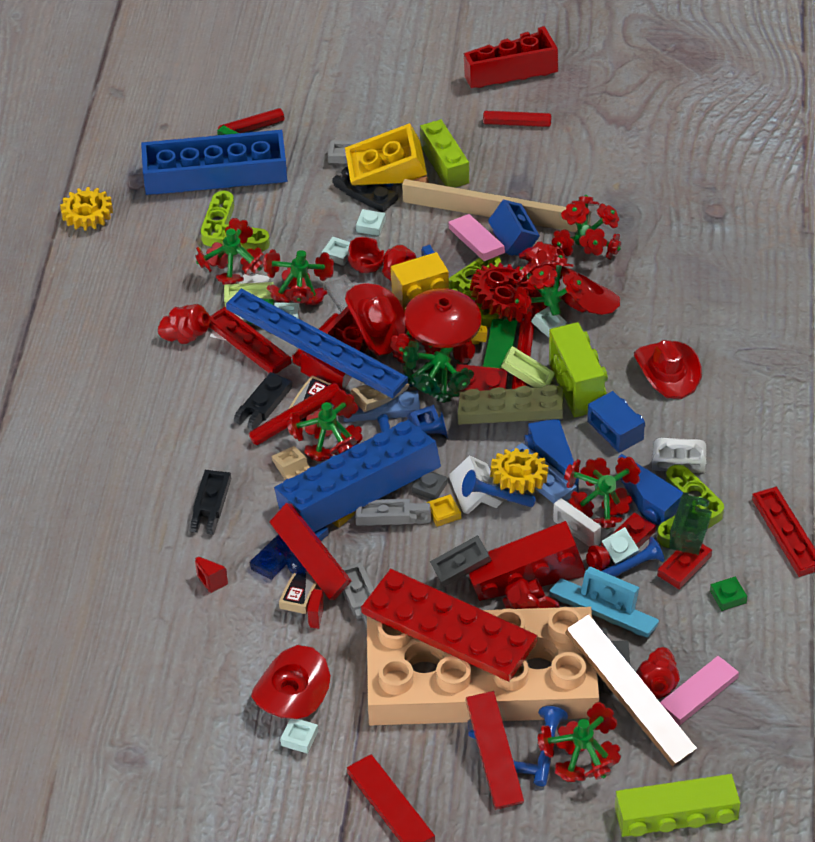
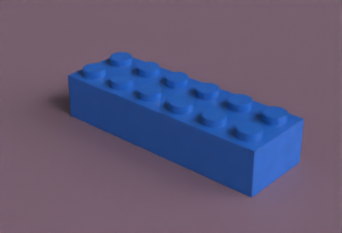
(214, 162)
(360, 475)

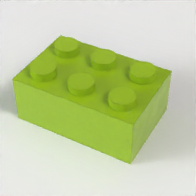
(576, 367)

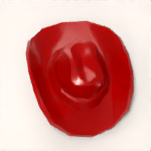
(596, 298)
(376, 315)
(670, 367)
(293, 683)

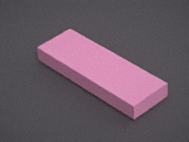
(476, 237)
(699, 689)

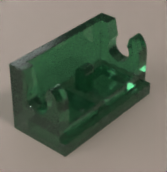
(690, 524)

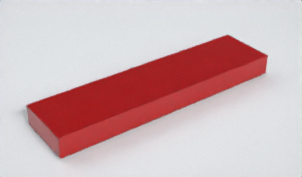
(249, 341)
(786, 530)
(310, 551)
(494, 750)
(389, 801)

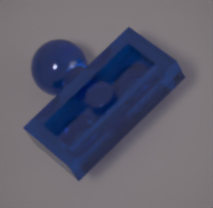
(275, 558)

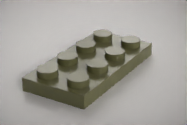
(510, 404)

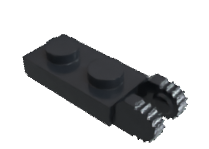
(370, 194)
(263, 400)
(210, 499)

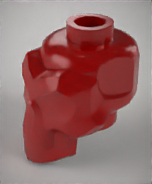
(540, 253)
(394, 256)
(184, 323)
(527, 595)
(659, 672)

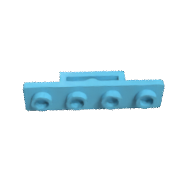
(608, 598)

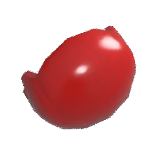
(365, 255)

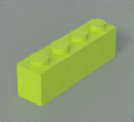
(677, 805)

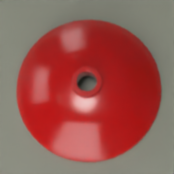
(442, 318)

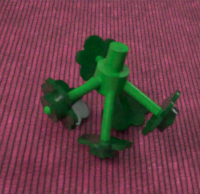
(434, 373)

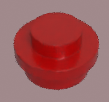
(464, 352)
(598, 557)

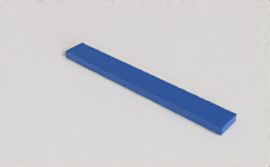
(317, 343)

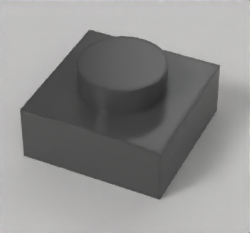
(430, 485)

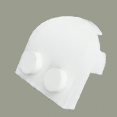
(679, 451)

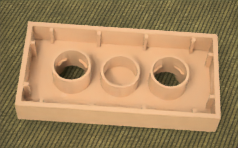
(410, 697)

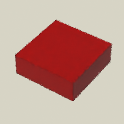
(315, 608)

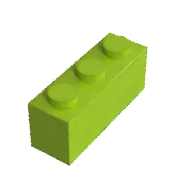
(444, 154)

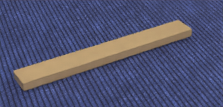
(481, 203)

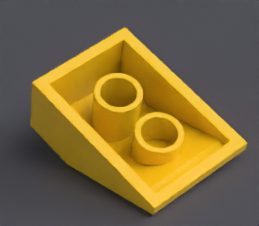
(386, 158)

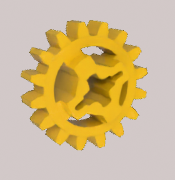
(84, 208)
(519, 471)

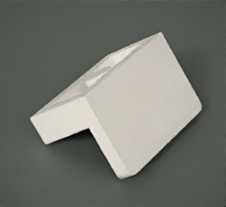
(475, 498)
(579, 524)

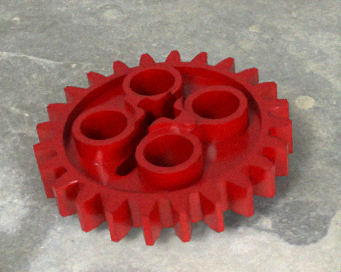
(496, 289)

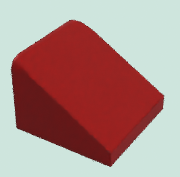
(211, 574)

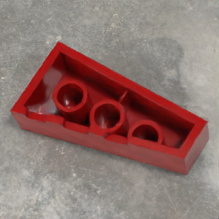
(512, 60)
(346, 331)
(542, 555)

